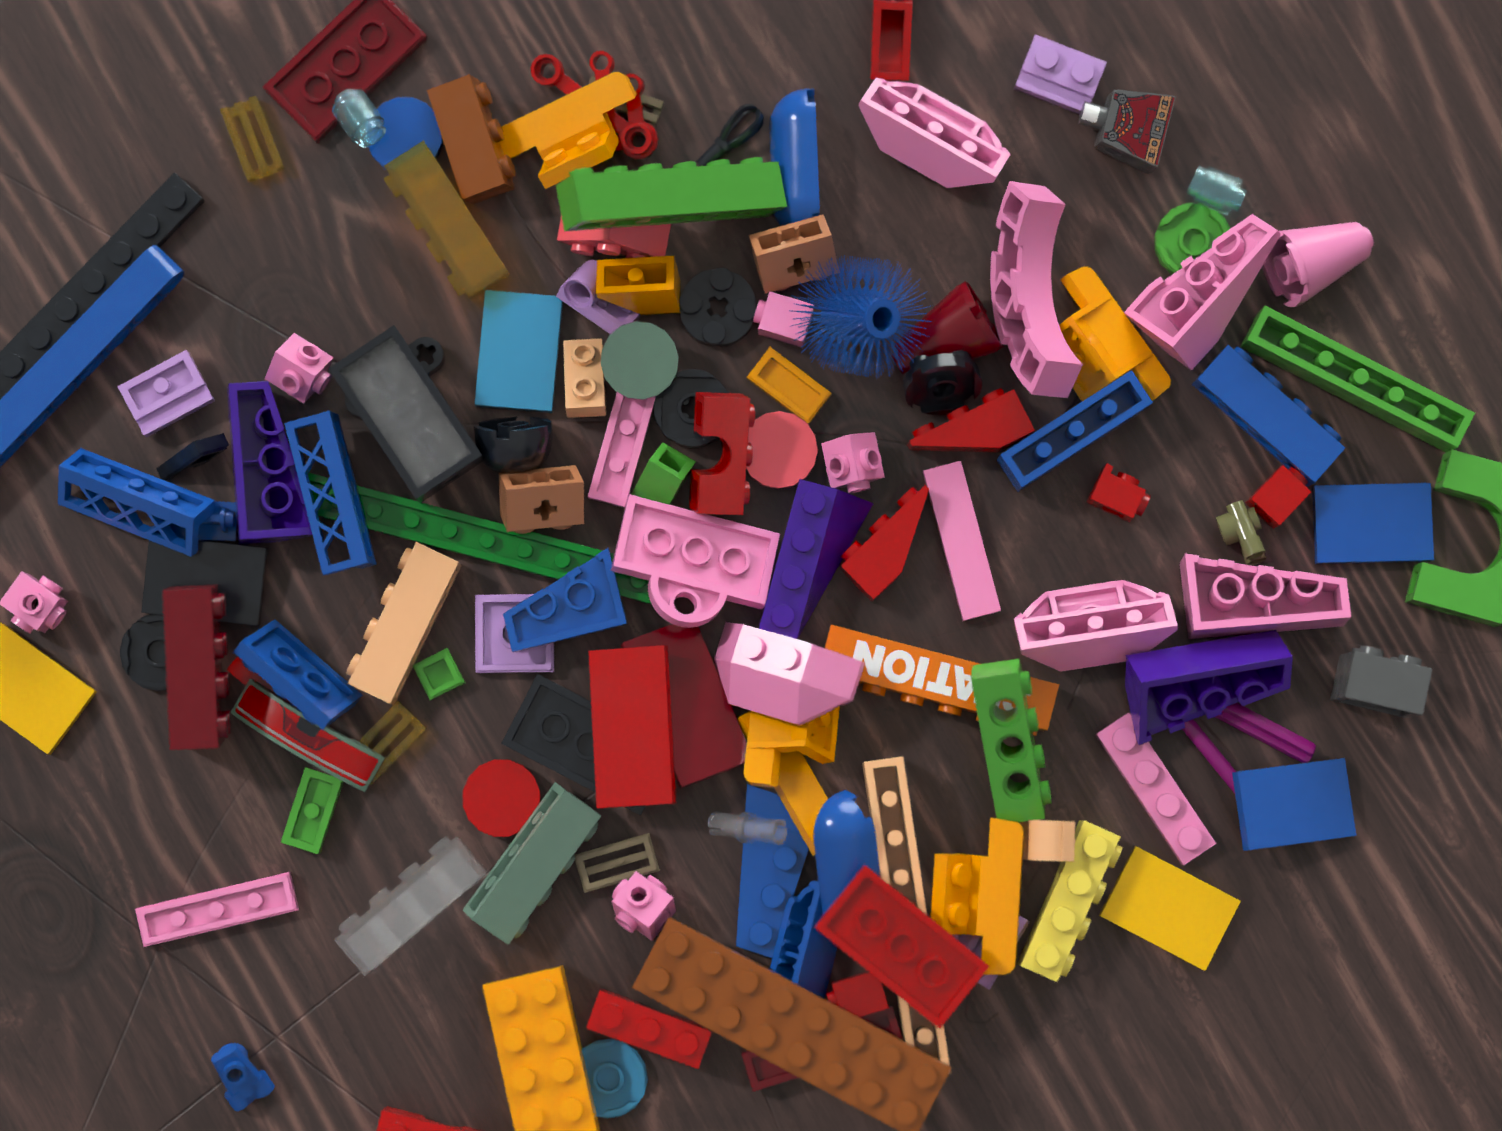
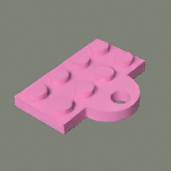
(693, 559)

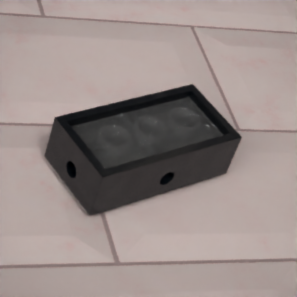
(406, 414)

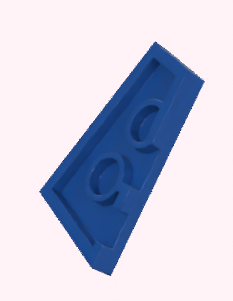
(571, 607)

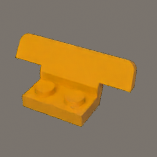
(572, 129)
(1106, 340)
(772, 736)
(983, 894)

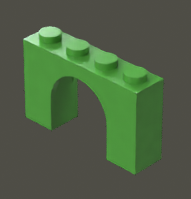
(1453, 592)

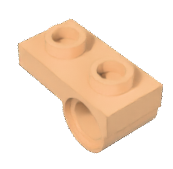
(584, 378)
(1049, 840)

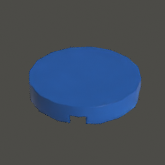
(406, 125)

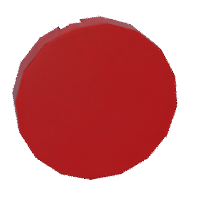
(500, 797)

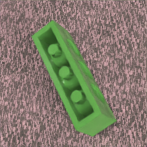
(1007, 682)

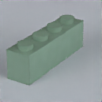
(532, 864)

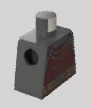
(1130, 126)

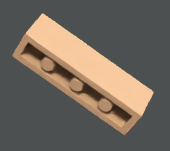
(404, 622)

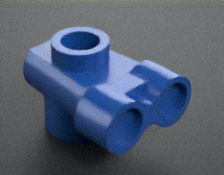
(240, 1076)

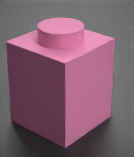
(776, 318)

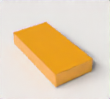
(789, 385)

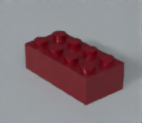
(195, 667)

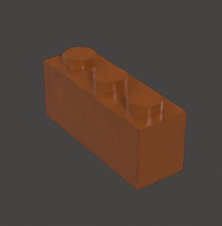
(472, 138)

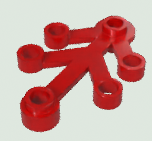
(625, 129)

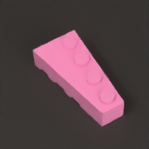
(1249, 599)

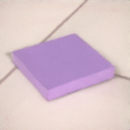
(492, 642)

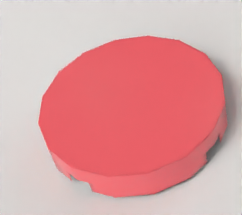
(782, 450)

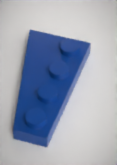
(767, 876)

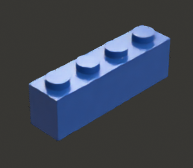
(1268, 414)
(1074, 431)

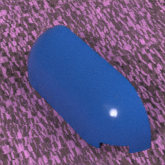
(795, 148)
(842, 845)
(800, 949)

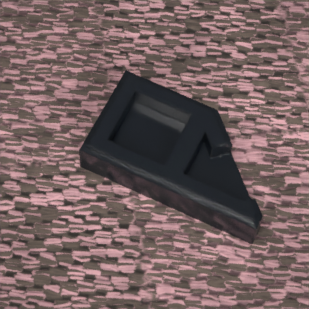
(193, 455)

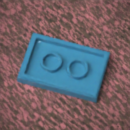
(518, 351)

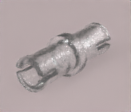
(747, 827)

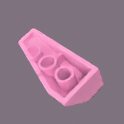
(1198, 301)

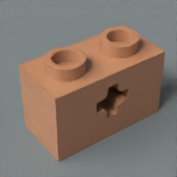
(790, 250)
(558, 489)

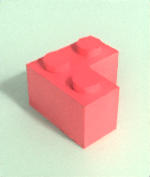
(628, 241)

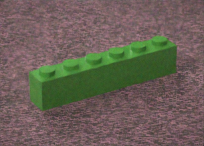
(670, 194)
(1357, 379)

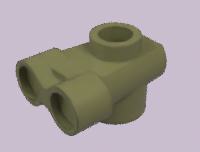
(1241, 526)

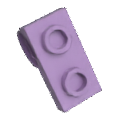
(580, 294)

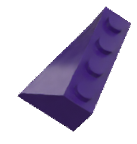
(264, 470)
(816, 535)
(1203, 679)

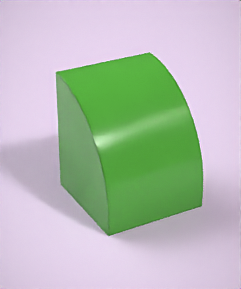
(664, 475)

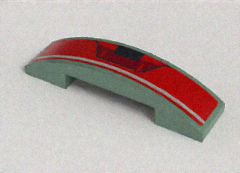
(323, 748)

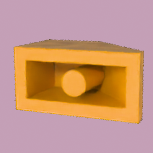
(640, 284)

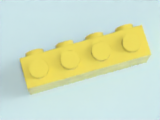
(1068, 901)

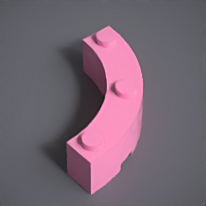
(1024, 291)

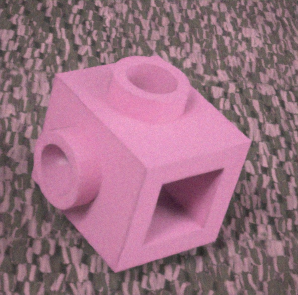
(300, 368)
(853, 461)
(23, 596)
(642, 905)

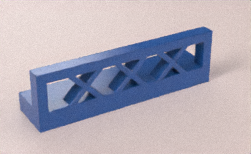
(133, 491)
(345, 491)

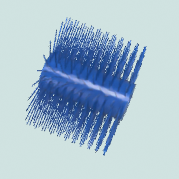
(860, 315)

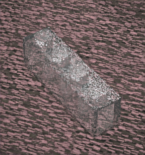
(411, 905)

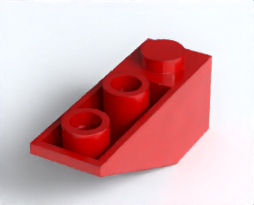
(983, 429)
(883, 555)

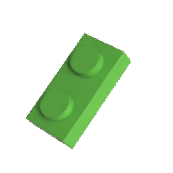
(312, 811)

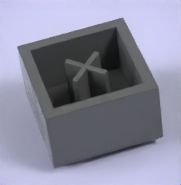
(1381, 683)

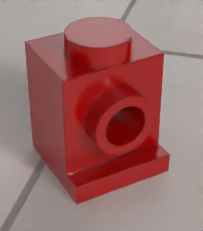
(1118, 494)

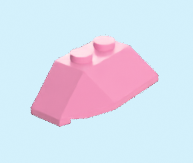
(932, 134)
(1094, 624)
(783, 674)

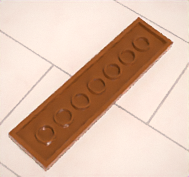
(792, 1027)

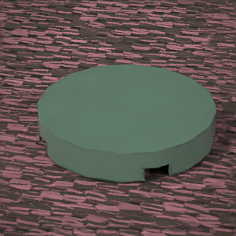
(639, 360)

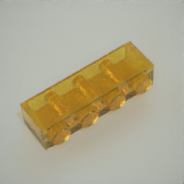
(447, 221)

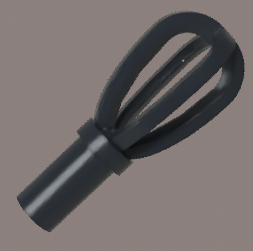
(721, 146)

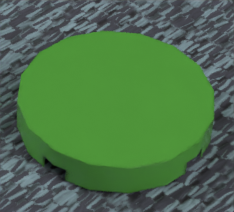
(1187, 233)

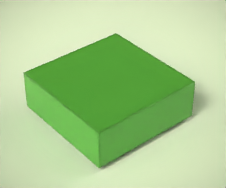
(439, 674)

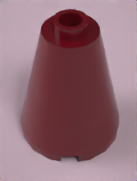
(956, 324)

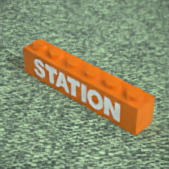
(926, 675)

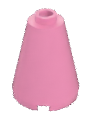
(1314, 258)

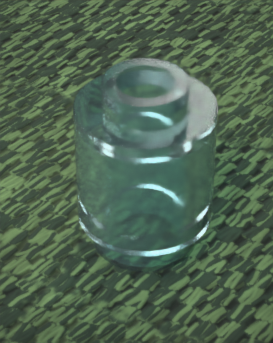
(359, 117)
(1217, 190)

